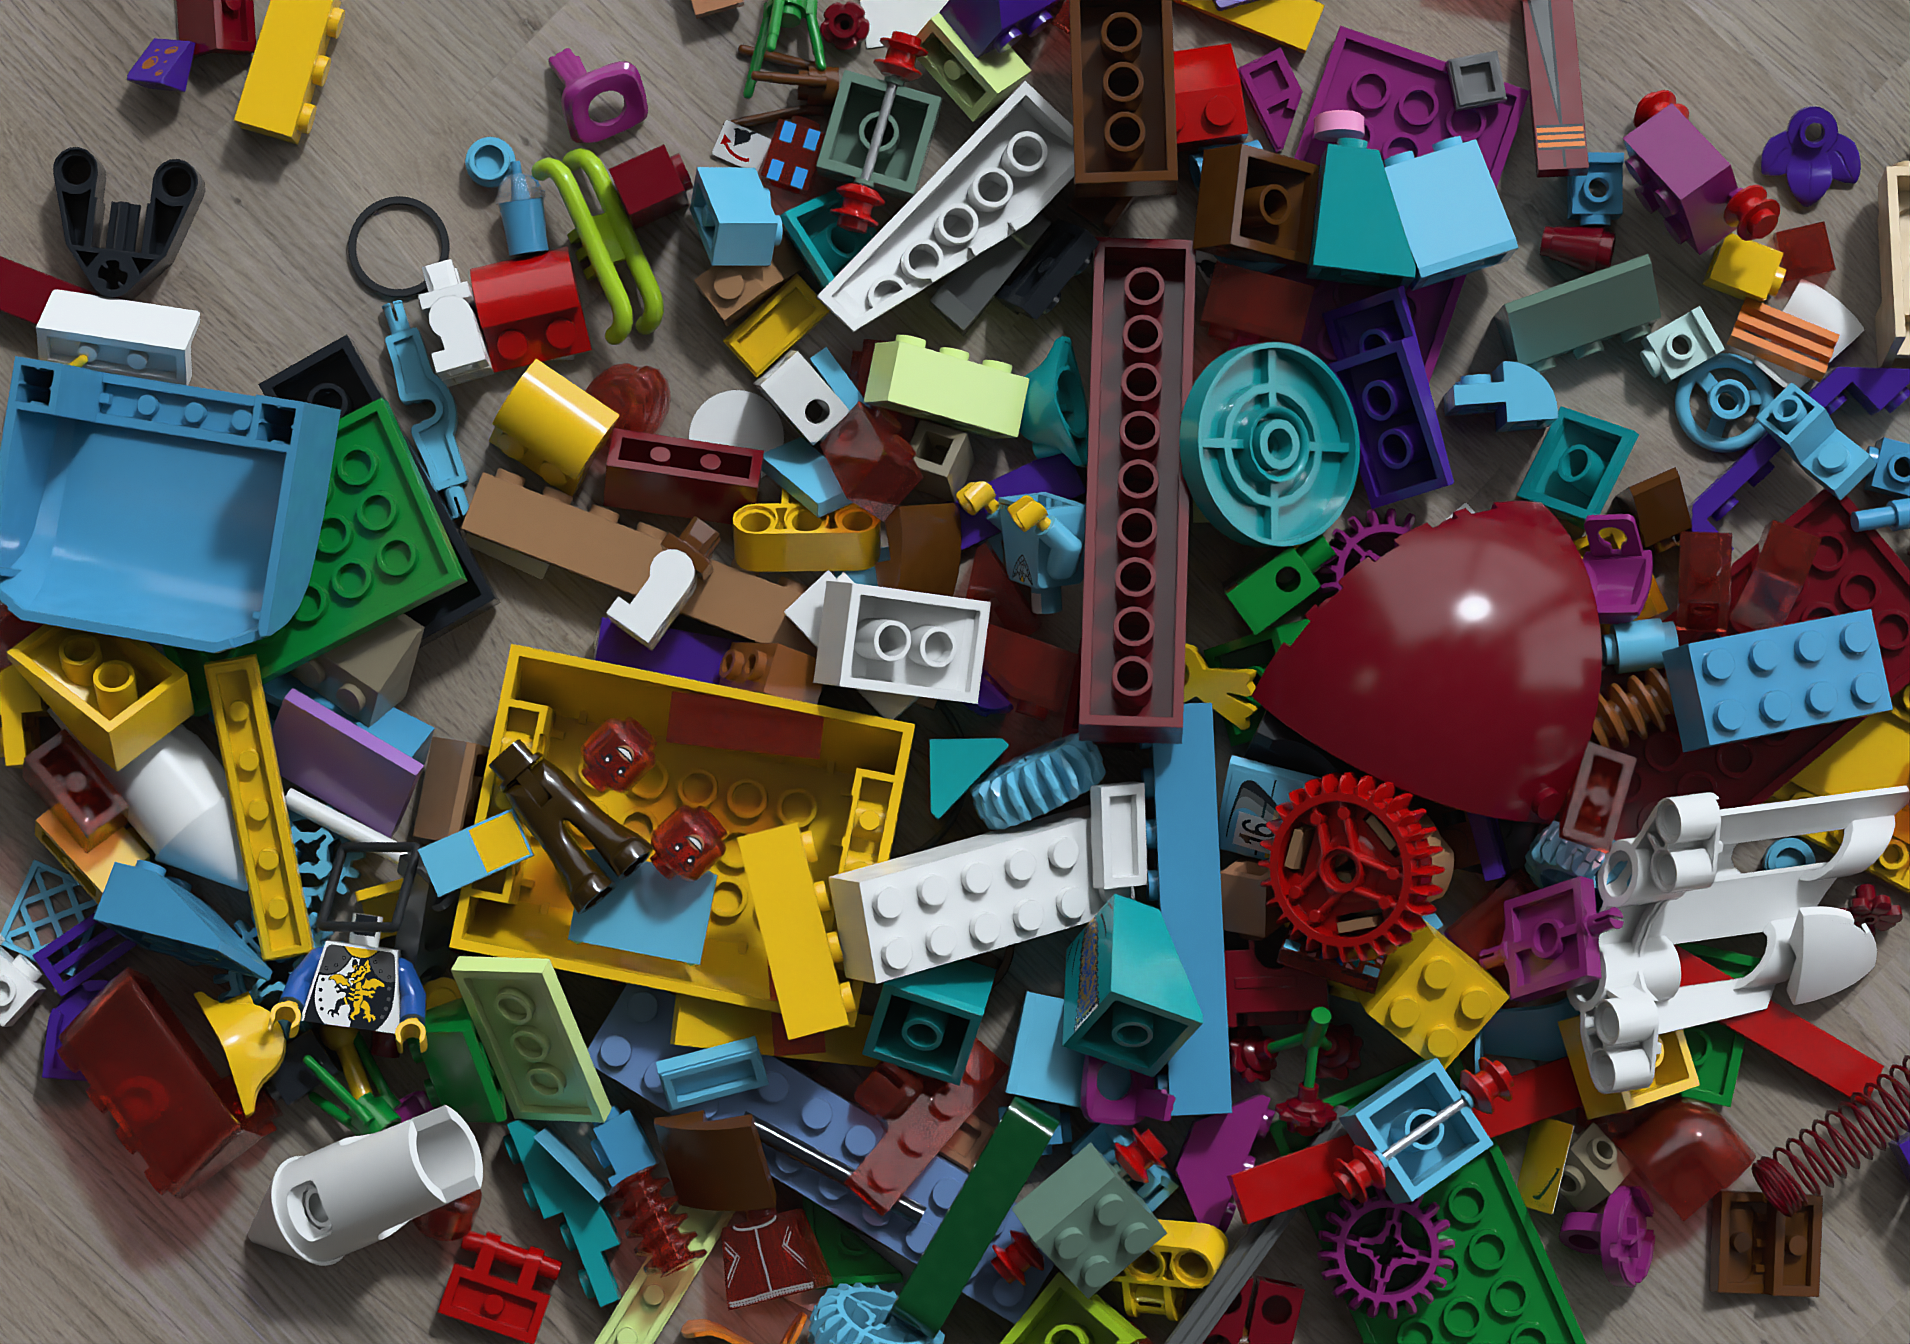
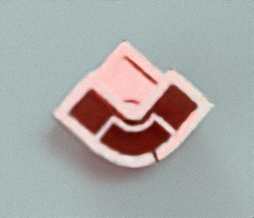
(1685, 1152)

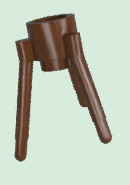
(813, 86)

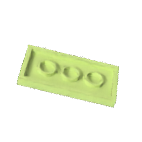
(531, 1038)

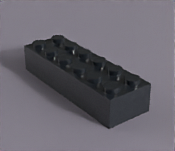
(341, 380)

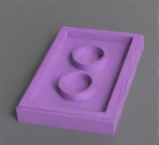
(343, 763)

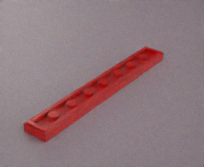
(1308, 1172)

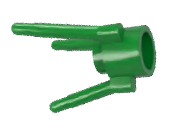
(785, 15)
(368, 1113)

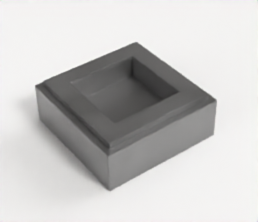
(1476, 80)

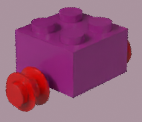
(1690, 179)

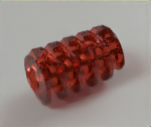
(654, 1223)

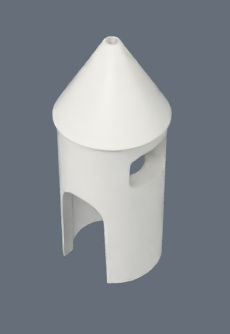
(180, 805)
(367, 1187)

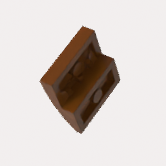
(922, 549)
(716, 1162)
(1762, 1249)

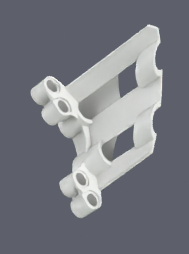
(1692, 892)

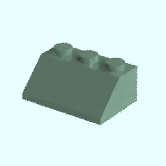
(1580, 315)

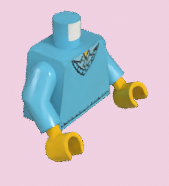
(1039, 537)

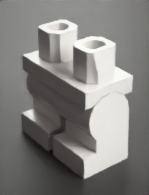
(452, 318)

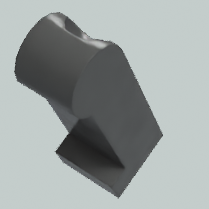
(980, 279)
(426, 924)

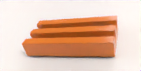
(1785, 333)

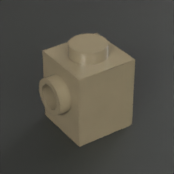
(942, 458)

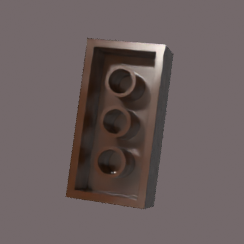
(1123, 98)

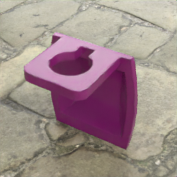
(1617, 576)

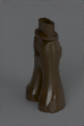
(547, 800)

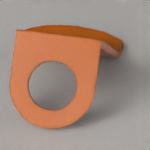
(704, 1327)

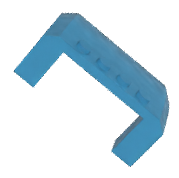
(158, 506)

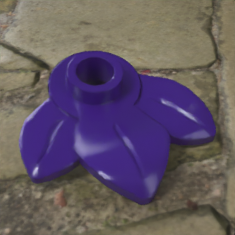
(1808, 163)

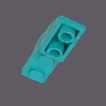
(587, 1221)

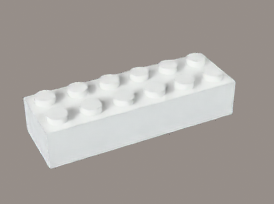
(968, 897)

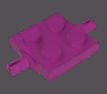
(1552, 939)

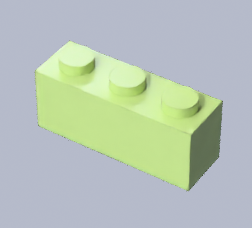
(946, 387)

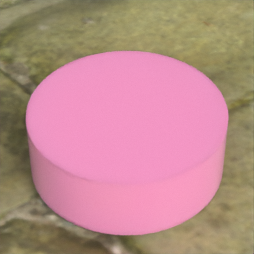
(1338, 124)

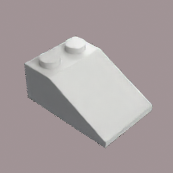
(901, 642)

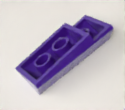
(1390, 397)

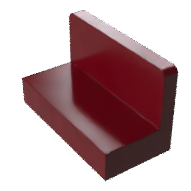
(217, 26)

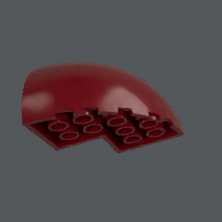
(1455, 664)

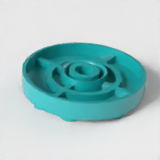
(1313, 438)

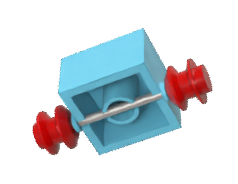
(1418, 1130)

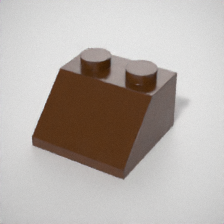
(1256, 205)

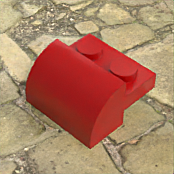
(530, 309)

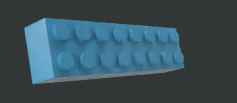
(1190, 900)

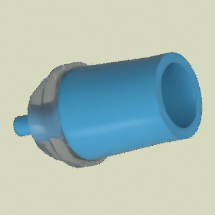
(522, 212)

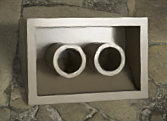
(367, 672)

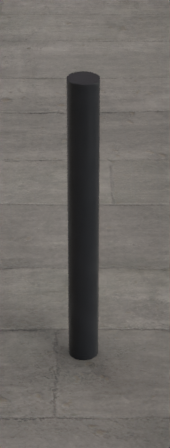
(825, 1164)

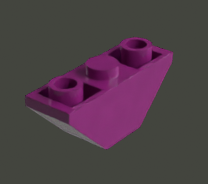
(1217, 1148)

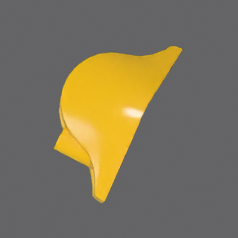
(248, 1044)

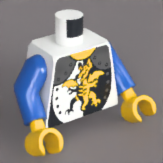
(356, 988)

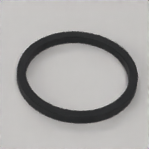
(396, 200)

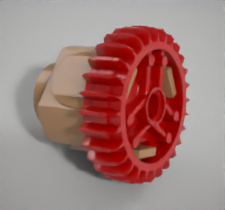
(1355, 861)

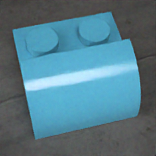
(1516, 395)

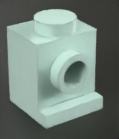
(1698, 333)

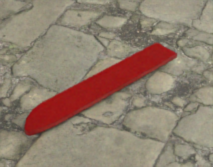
(1792, 1037)

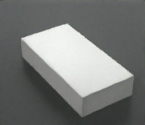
(1118, 835)

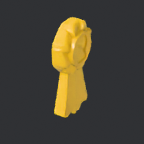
(1219, 687)

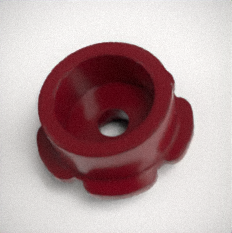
(848, 38)

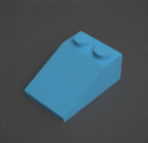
(170, 920)

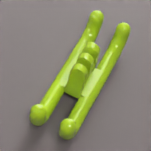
(605, 241)

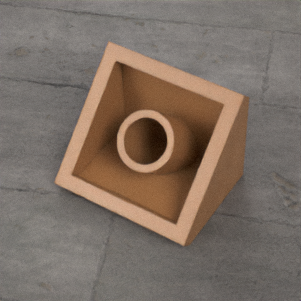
(450, 788)

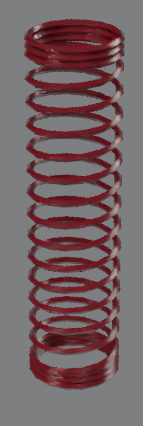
(1775, 1179)

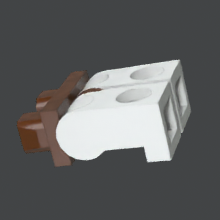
(669, 585)

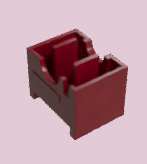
(1269, 994)

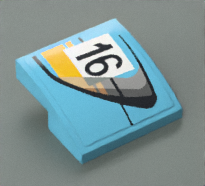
(1250, 802)

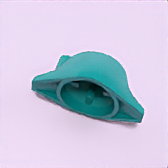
(1056, 406)

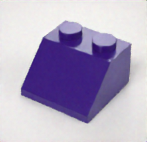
(996, 23)

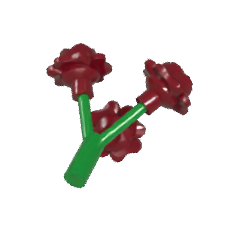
(1329, 1054)

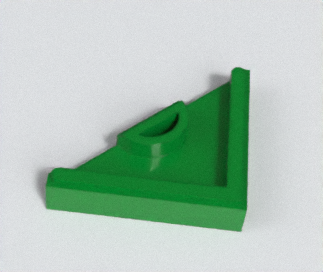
(845, 1252)

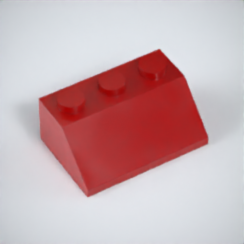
(1208, 98)

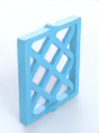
(20, 904)

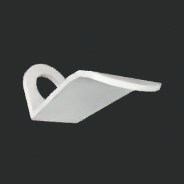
(1819, 308)

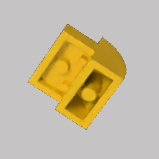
(552, 427)
(19, 717)

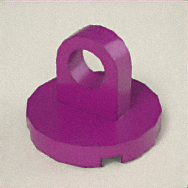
(1616, 1235)

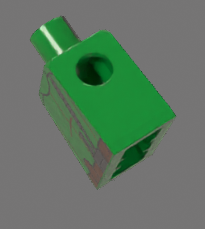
(1264, 599)

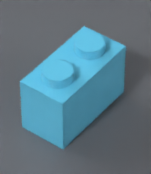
(735, 216)

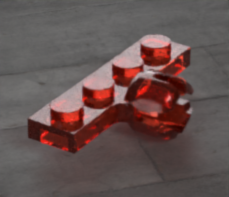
(915, 1122)

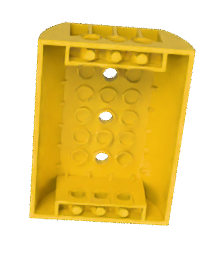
(843, 798)

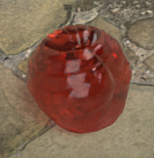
(636, 394)

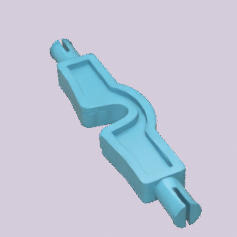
(419, 384)

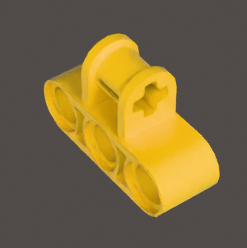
(794, 539)
(1160, 1280)

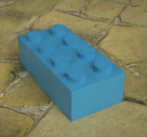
(1777, 680)

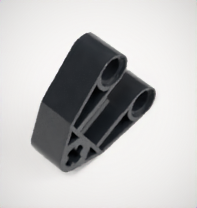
(164, 228)

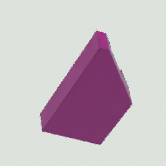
(1272, 94)

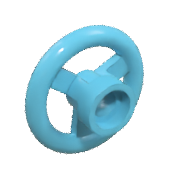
(1742, 399)

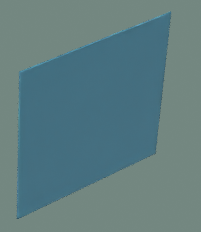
(573, 1163)

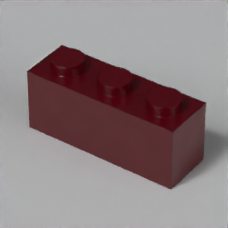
(680, 476)

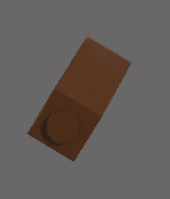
(1658, 509)

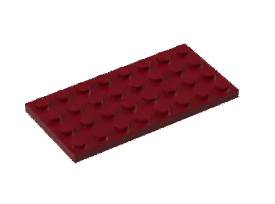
(1846, 576)

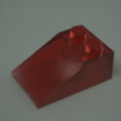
(1028, 671)

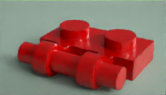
(494, 1301)

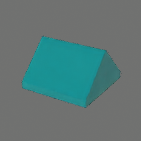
(819, 241)
(1577, 465)
(957, 766)

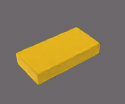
(776, 326)

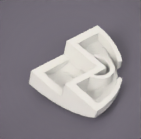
(1828, 953)

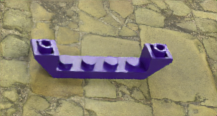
(1869, 386)

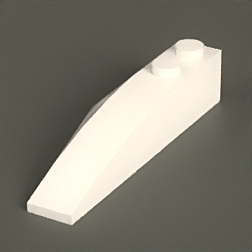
(964, 209)

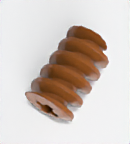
(1632, 709)

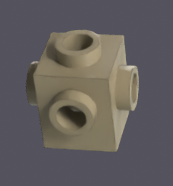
(1592, 1168)

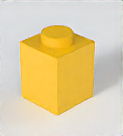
(1745, 269)

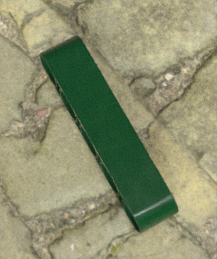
(974, 1217)

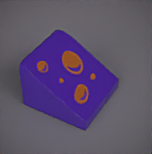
(164, 65)

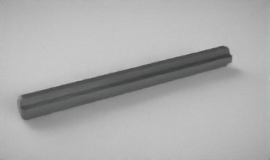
(1241, 1262)

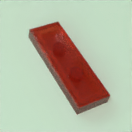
(743, 726)

